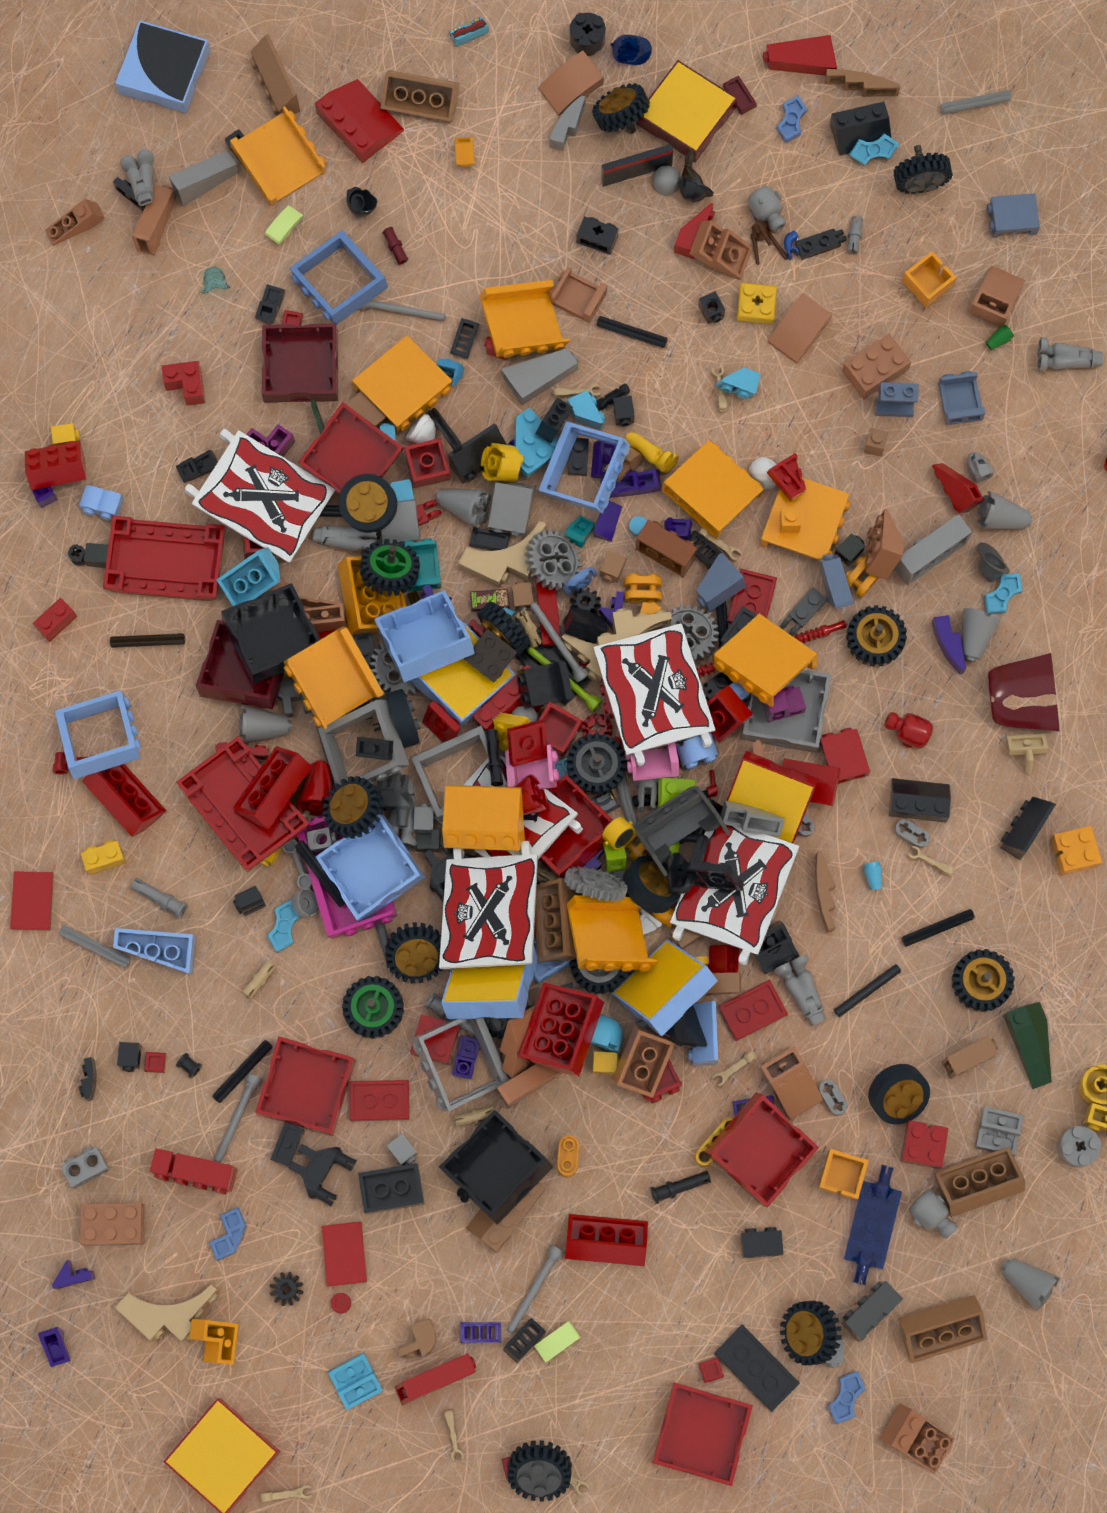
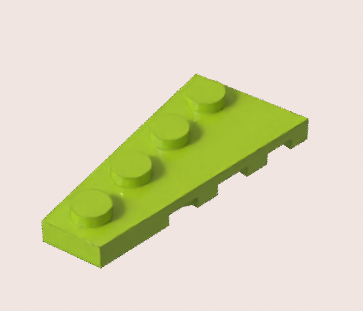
(667, 790)

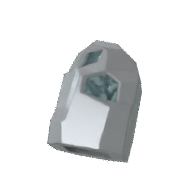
(979, 467)

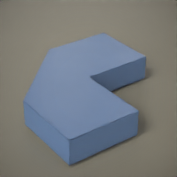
(235, 1228)

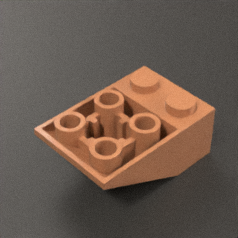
(997, 296)
(883, 547)
(791, 1083)
(917, 1438)

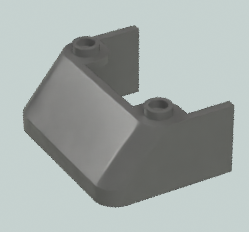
(675, 821)

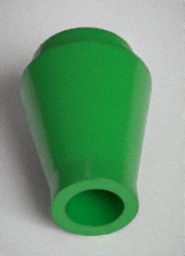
(1001, 336)

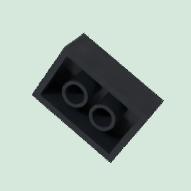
(391, 1188)

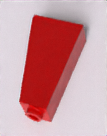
(802, 55)
(435, 1379)

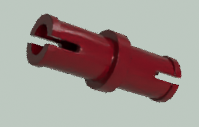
(395, 245)

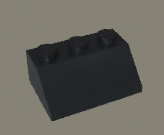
(860, 123)
(467, 461)
(920, 800)
(1026, 826)

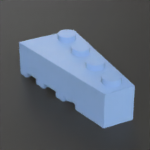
(166, 948)

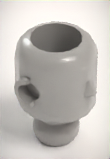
(766, 207)
(931, 1213)

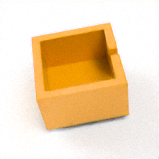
(926, 282)
(1078, 850)
(843, 1174)

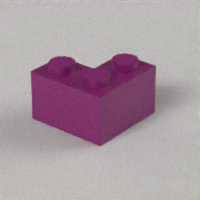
(279, 439)
(787, 703)

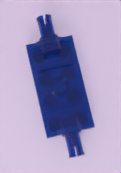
(872, 1225)

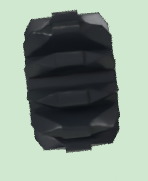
(586, 596)
(292, 1284)

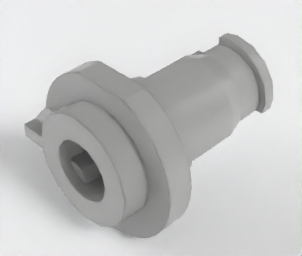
(647, 786)

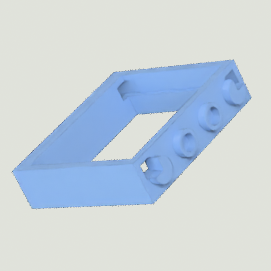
(561, 456)
(106, 759)

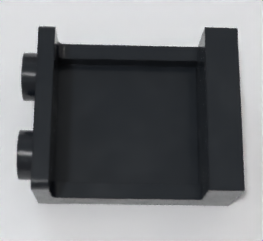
(544, 684)

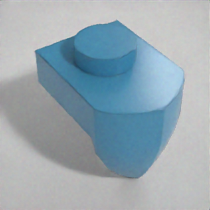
(451, 369)

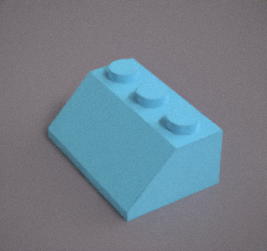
(251, 577)

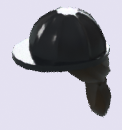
(691, 183)

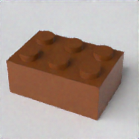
(666, 548)

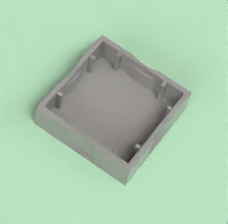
(797, 731)

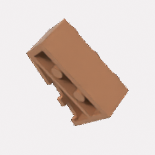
(324, 614)

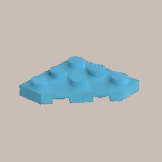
(534, 449)

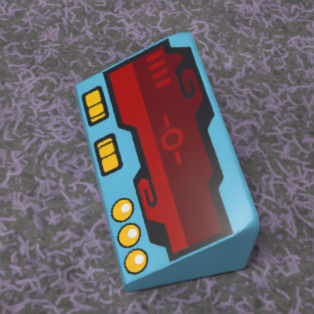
(469, 31)

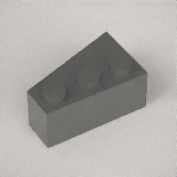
(871, 1310)

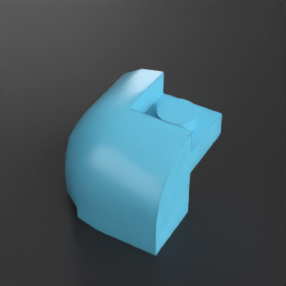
(608, 1034)

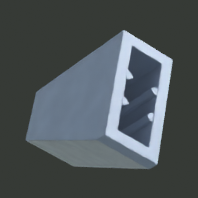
(835, 581)
(719, 584)

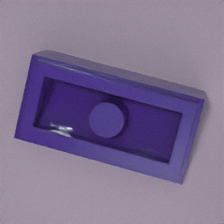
(601, 457)
(607, 522)

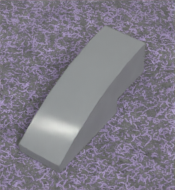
(567, 124)
(751, 819)

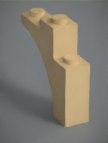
(494, 565)
(627, 626)
(585, 654)
(153, 1318)

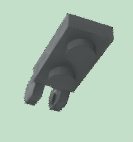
(804, 610)

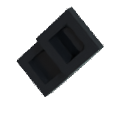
(270, 304)
(197, 467)

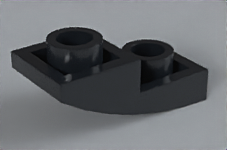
(88, 1085)

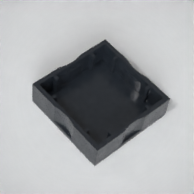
(269, 631)
(496, 1167)

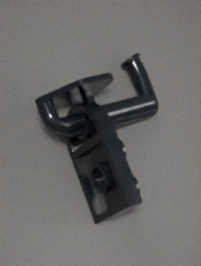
(699, 873)

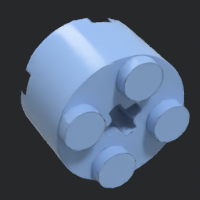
(693, 752)

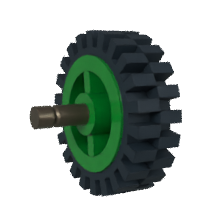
(389, 567)
(373, 1007)

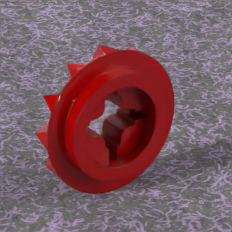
(602, 721)

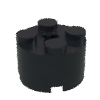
(587, 33)

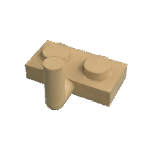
(1027, 746)

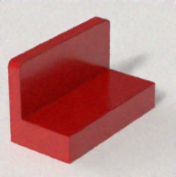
(723, 959)

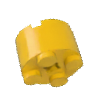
(501, 463)
(1087, 1085)

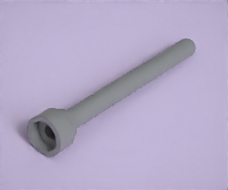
(403, 309)
(578, 672)
(252, 1083)
(553, 1255)

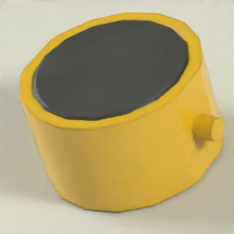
(618, 833)

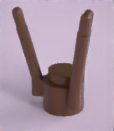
(761, 233)

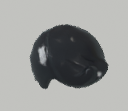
(360, 202)

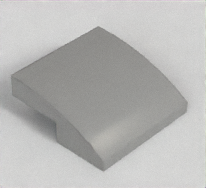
(405, 523)
(998, 1130)

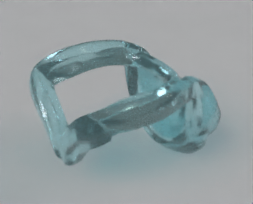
(213, 279)

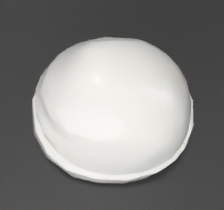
(422, 430)
(759, 469)

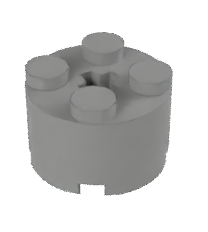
(1089, 1143)

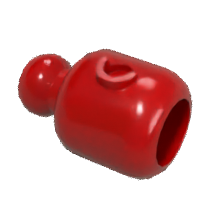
(911, 729)

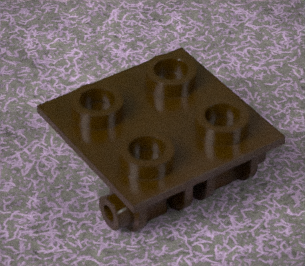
(491, 656)

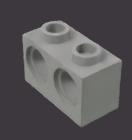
(86, 1171)

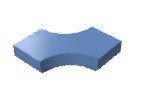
(789, 127)
(843, 1406)

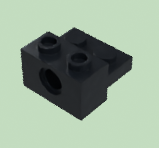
(786, 952)

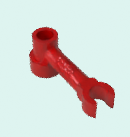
(60, 765)

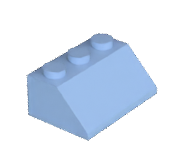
(707, 1018)

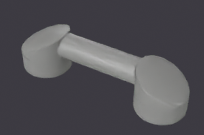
(303, 879)

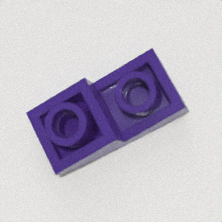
(466, 1057)

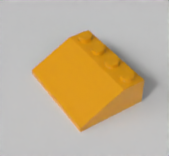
(361, 602)
(483, 817)

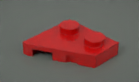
(788, 477)

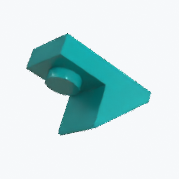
(580, 530)

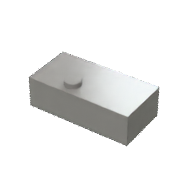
(933, 549)

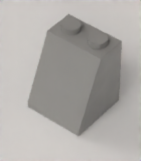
(511, 507)

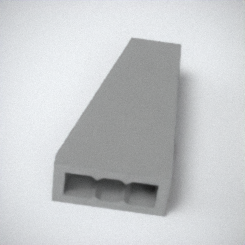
(203, 176)
(538, 374)

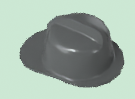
(991, 562)

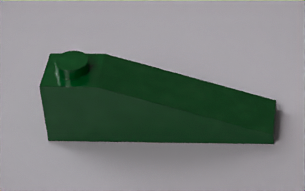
(1030, 1035)

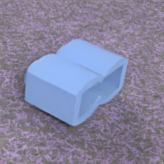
(100, 502)

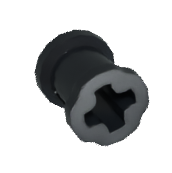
(72, 555)
(189, 1065)

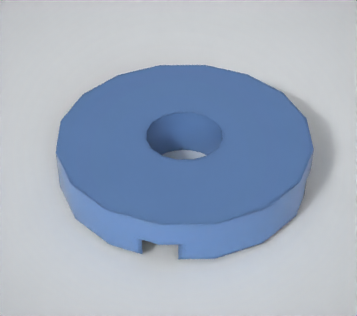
(579, 581)

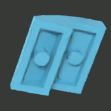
(355, 1381)

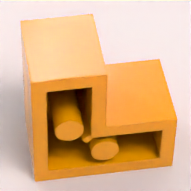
(219, 1339)

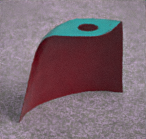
(1024, 679)

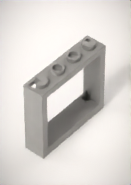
(389, 731)
(442, 751)
(490, 1054)

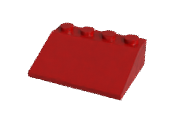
(358, 119)
(561, 1029)

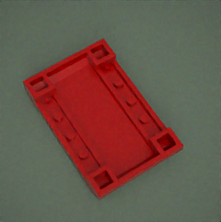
(164, 559)
(216, 788)

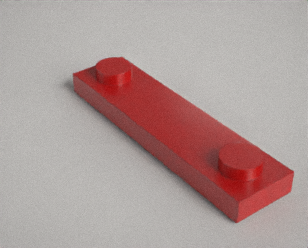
(548, 604)

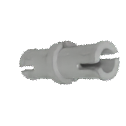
(854, 235)

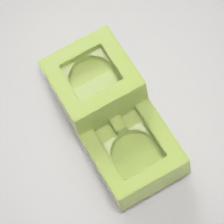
(283, 224)
(557, 1341)

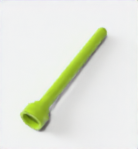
(592, 701)

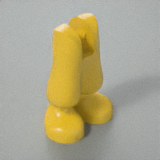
(662, 460)

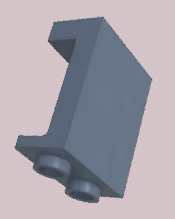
(1013, 214)
(960, 398)
(896, 399)

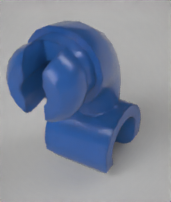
(788, 240)

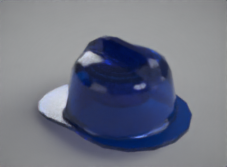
(631, 49)

